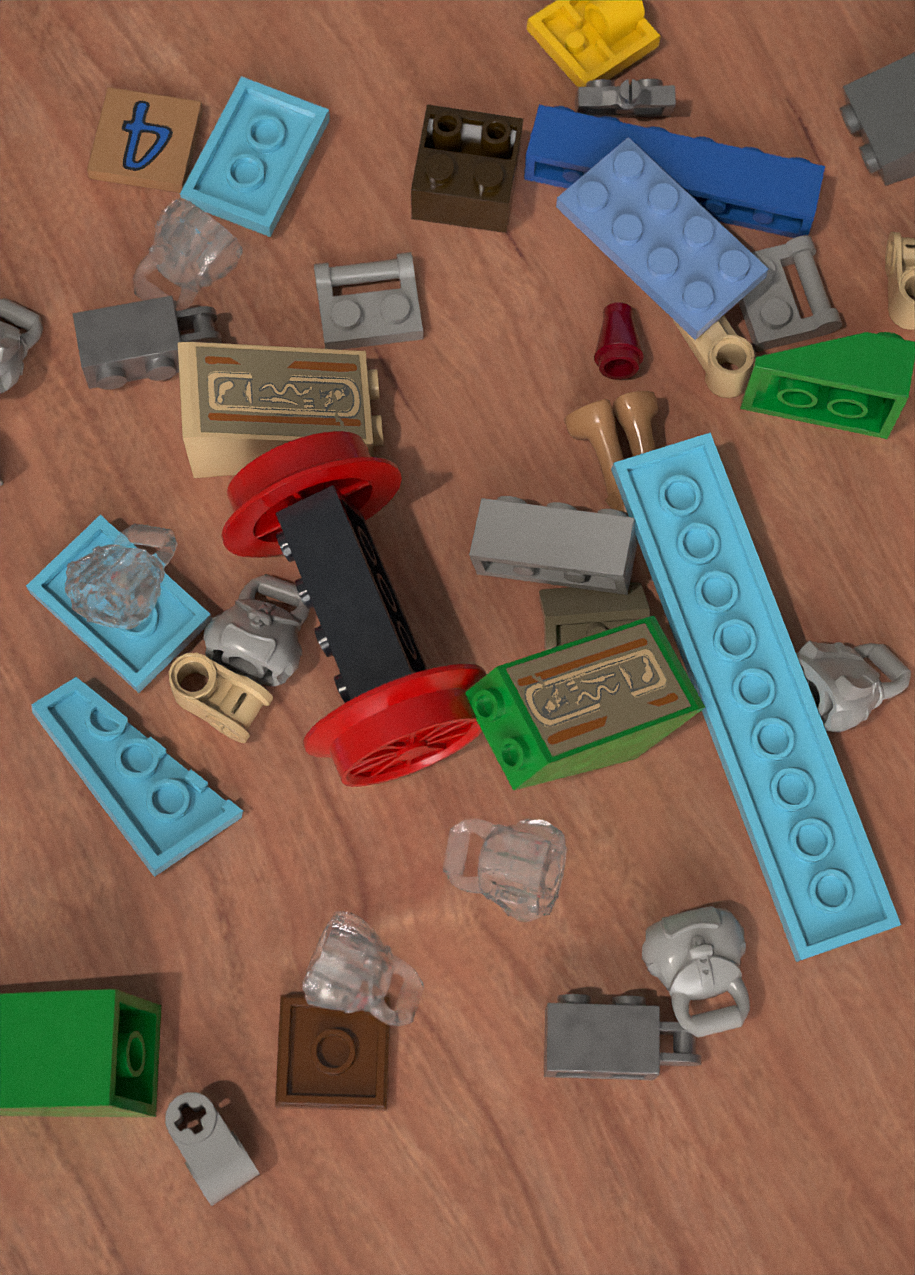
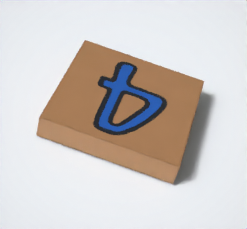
(145, 140)

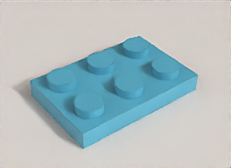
(255, 156)
(132, 653)

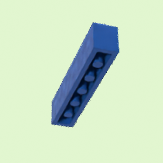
(728, 181)

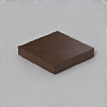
(331, 1058)

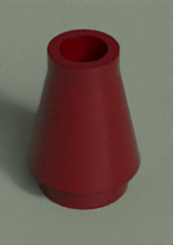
(618, 345)

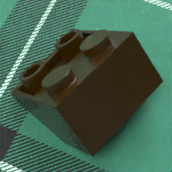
(466, 168)

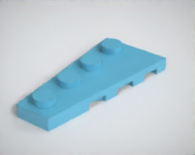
(141, 787)

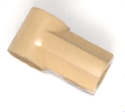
(719, 346)

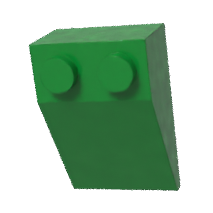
(837, 383)

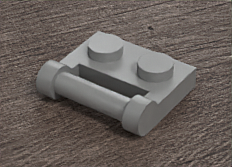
(770, 306)
(369, 316)

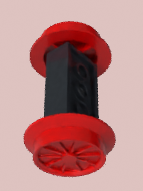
(313, 509)

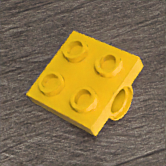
(593, 36)

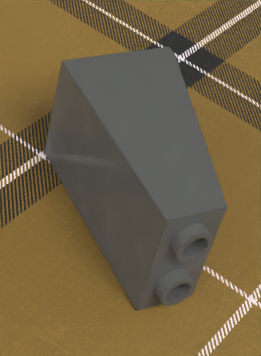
(884, 115)

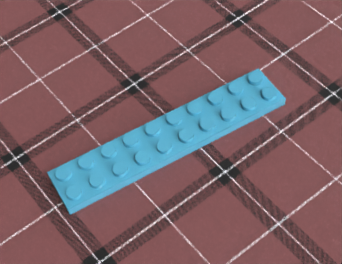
(755, 698)

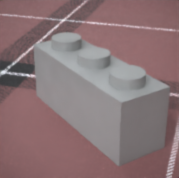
(554, 544)

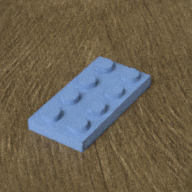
(661, 238)

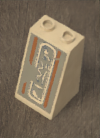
(259, 397)

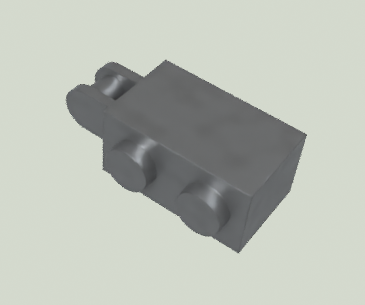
(138, 340)
(611, 1039)

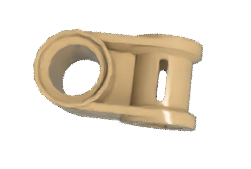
(901, 279)
(227, 700)

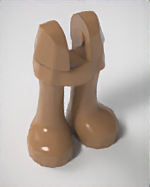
(597, 424)

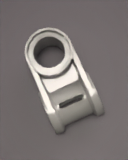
(214, 1154)

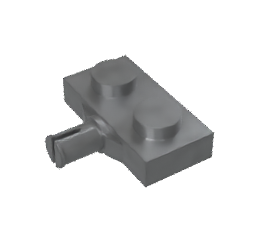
(638, 99)

